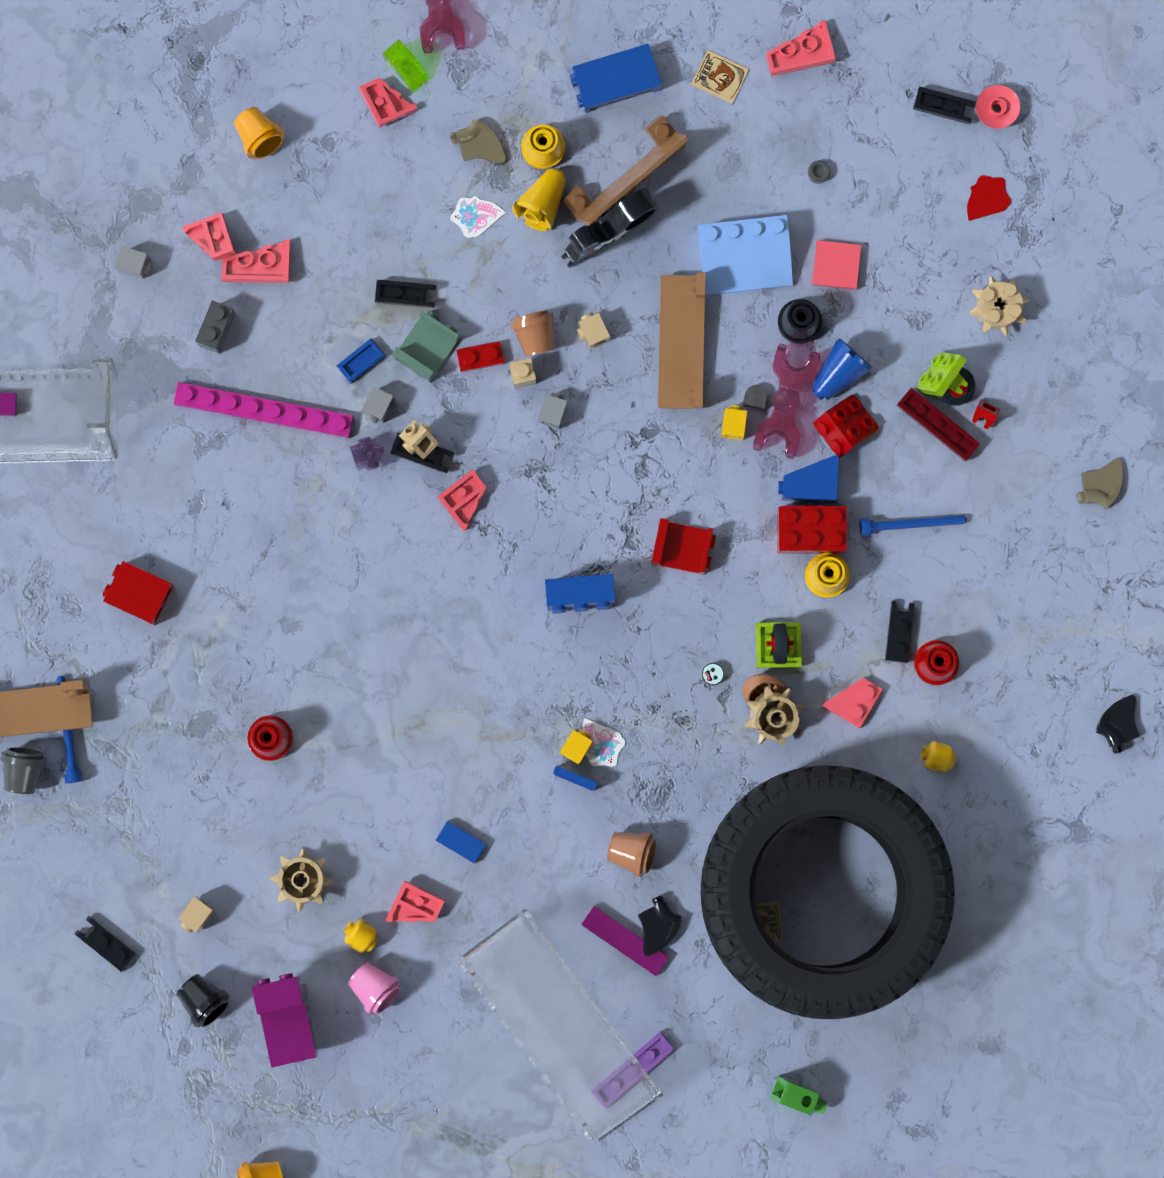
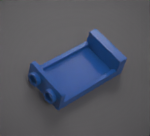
(615, 77)

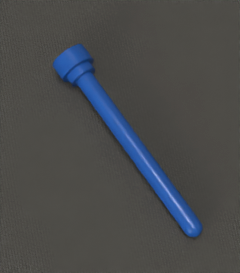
(868, 526)
(73, 773)

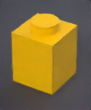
(734, 423)
(577, 746)

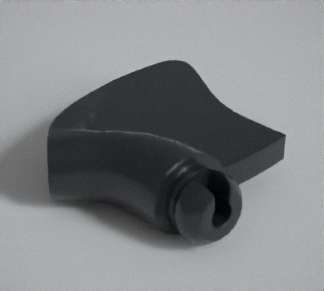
(1118, 723)
(658, 926)

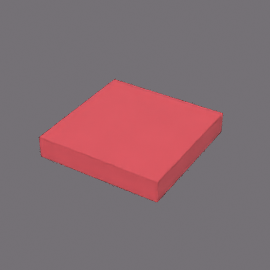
(836, 265)

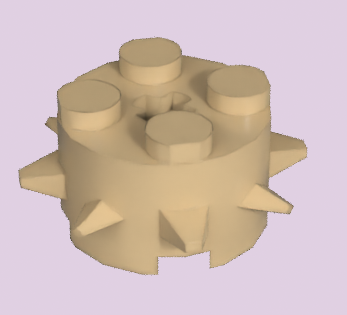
(992, 316)
(774, 728)
(291, 870)

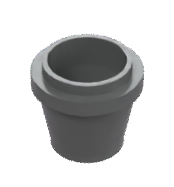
(22, 769)

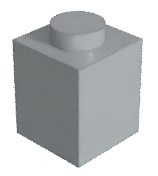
(133, 262)
(377, 405)
(552, 410)

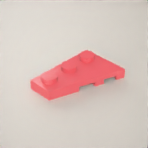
(803, 52)
(259, 266)

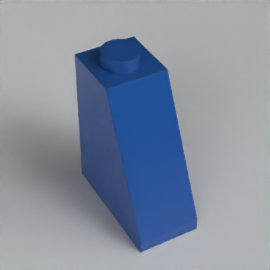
(812, 483)

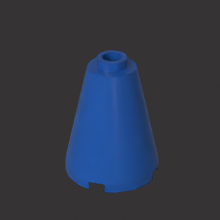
(839, 371)

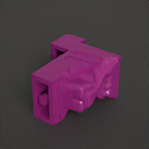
(285, 1019)

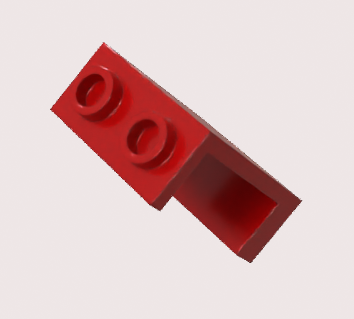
(683, 547)
(137, 592)

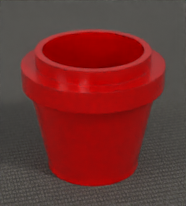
(927, 668)
(279, 744)

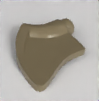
(478, 142)
(1102, 485)

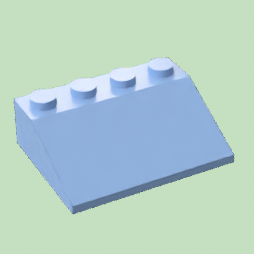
(745, 255)

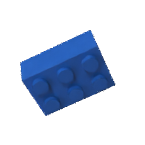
(580, 593)

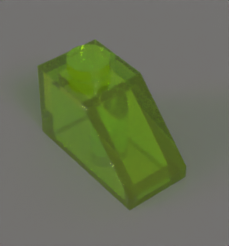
(405, 65)

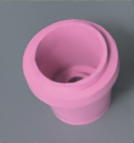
(374, 988)

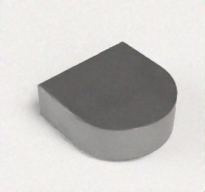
(755, 397)

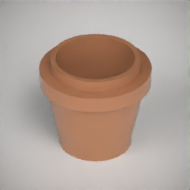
(534, 332)
(632, 851)

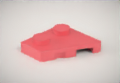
(385, 103)
(212, 236)
(463, 498)
(854, 702)
(415, 905)

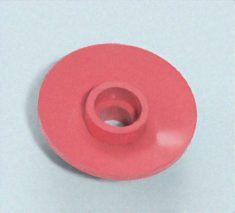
(997, 96)

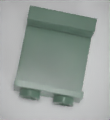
(427, 346)

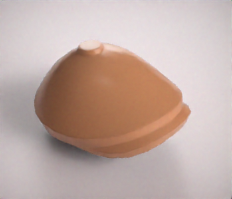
(755, 686)

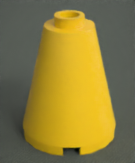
(541, 200)

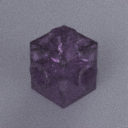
(359, 454)

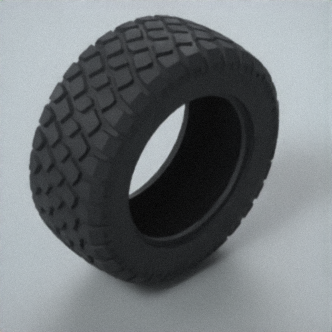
(922, 900)

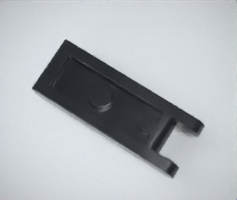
(942, 105)
(403, 293)
(432, 460)
(899, 634)
(107, 945)

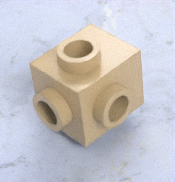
(418, 439)

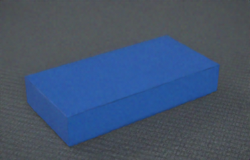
(360, 360)
(575, 778)
(460, 842)

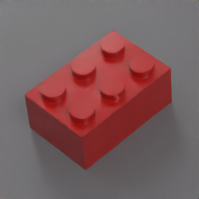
(811, 529)

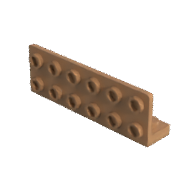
(667, 143)
(681, 341)
(46, 709)

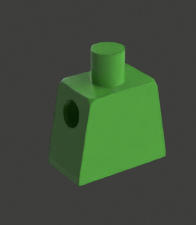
(791, 1095)

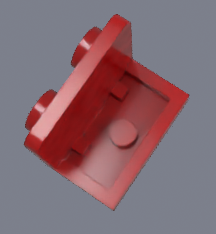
(845, 425)

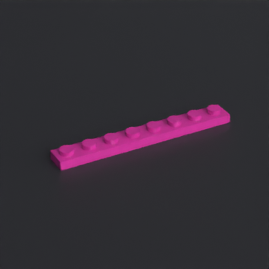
(263, 410)

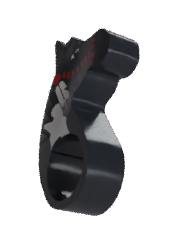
(614, 225)

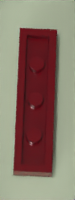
(938, 424)

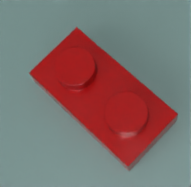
(480, 356)

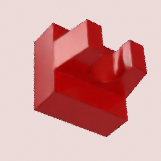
(986, 411)

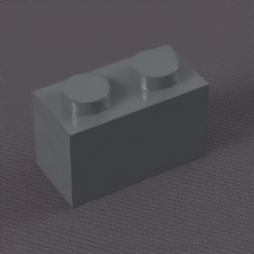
(215, 327)

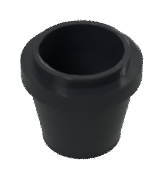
(796, 330)
(202, 1000)

